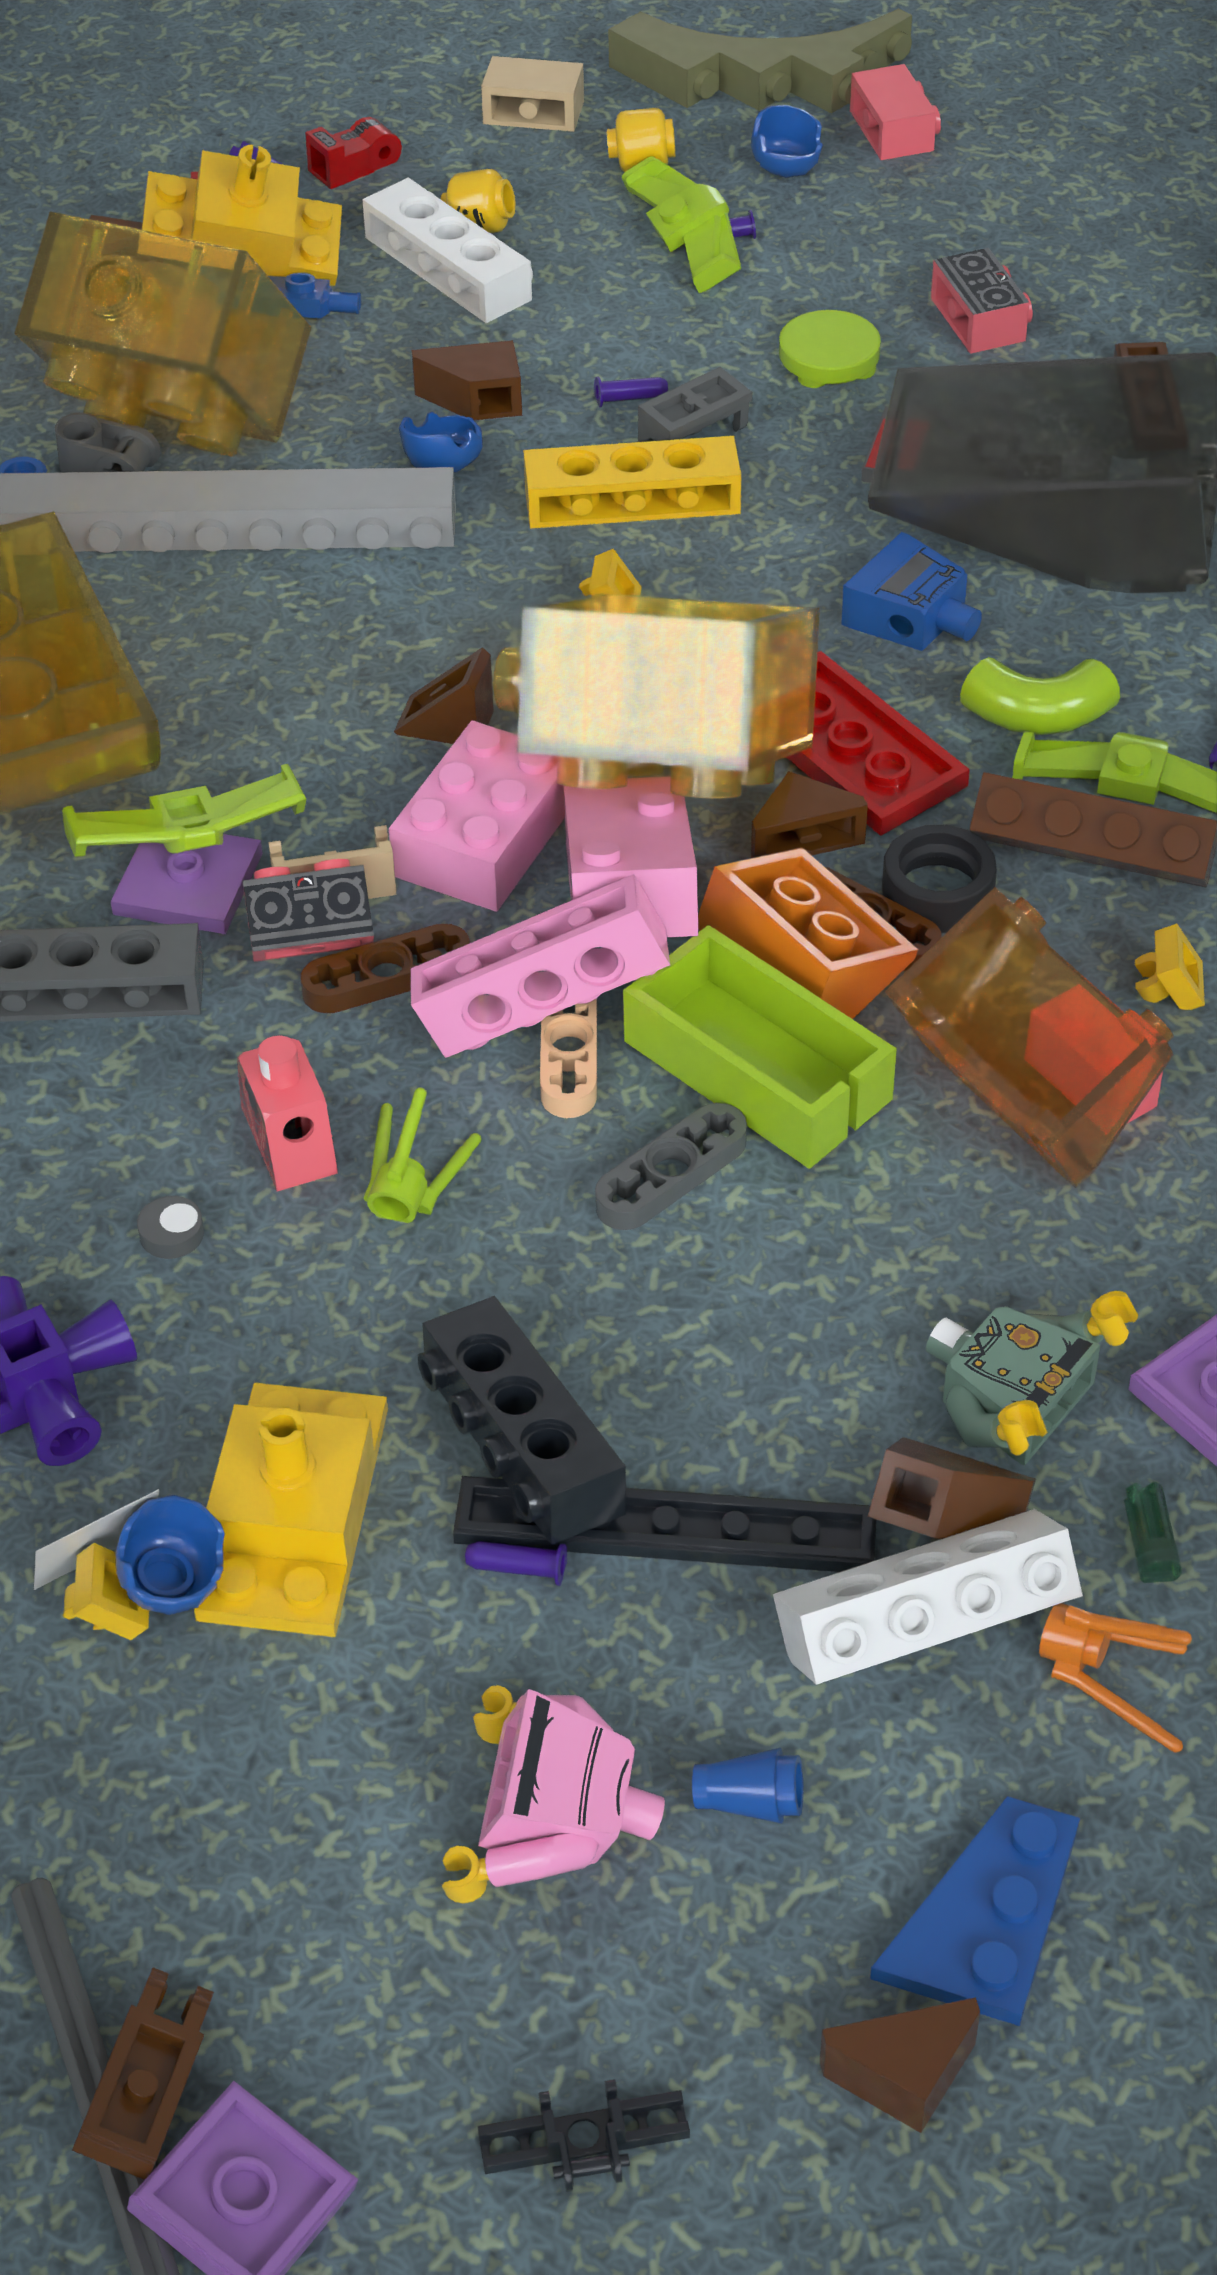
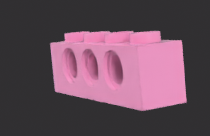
(560, 942)

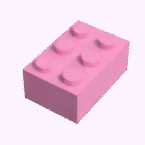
(478, 818)

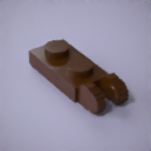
(143, 2081)

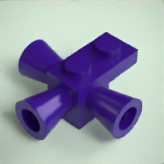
(40, 1368)

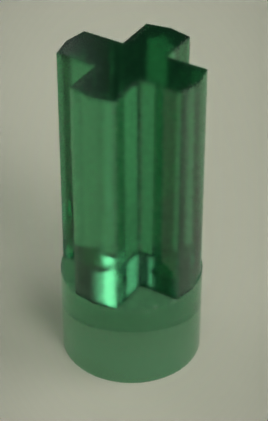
(1152, 1533)

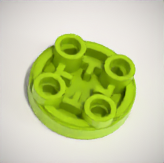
(829, 347)

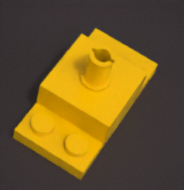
(248, 209)
(292, 1506)

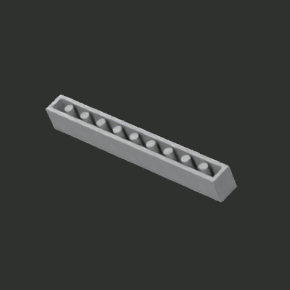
(240, 508)

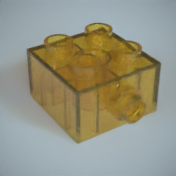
(163, 331)
(662, 683)

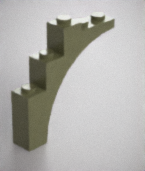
(755, 70)

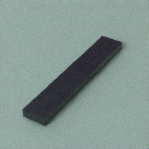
(687, 1528)

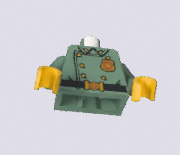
(1024, 1371)

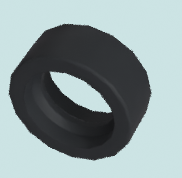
(938, 846)

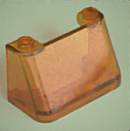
(1032, 1034)

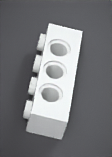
(448, 250)
(927, 1595)

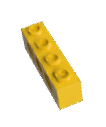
(632, 481)

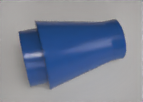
(751, 1785)

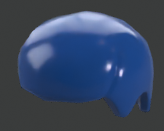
(786, 140)
(441, 441)
(170, 1554)

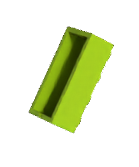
(760, 1045)

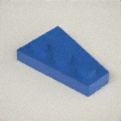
(987, 1915)

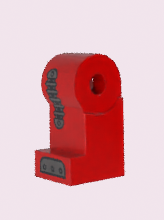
(351, 152)

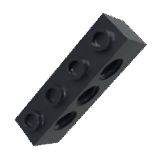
(523, 1420)

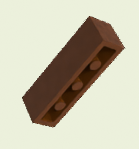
(1095, 829)

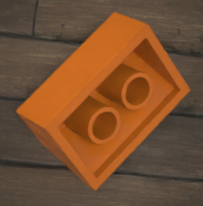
(806, 927)

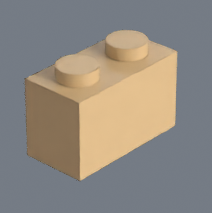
(532, 93)

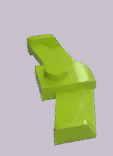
(688, 216)
(1126, 768)
(185, 817)

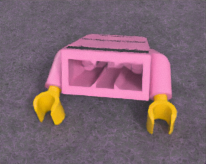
(552, 1793)

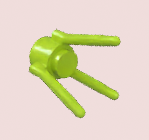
(399, 1187)

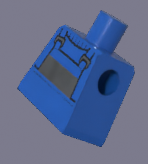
(909, 596)

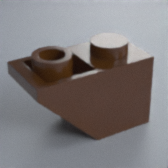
(470, 379)
(944, 1491)

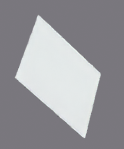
(61, 1555)

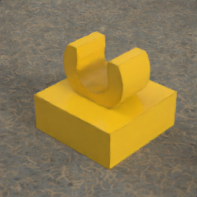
(610, 577)
(1172, 970)
(99, 1597)

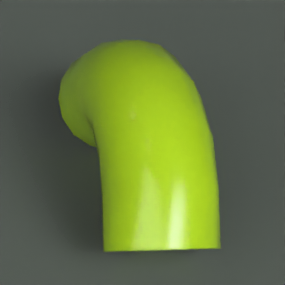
(1040, 703)

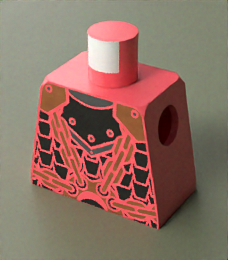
(274, 1089)

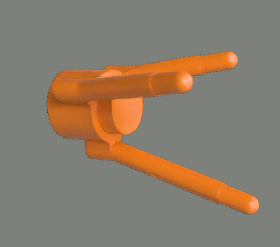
(1082, 1639)

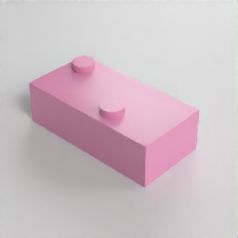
(637, 833)

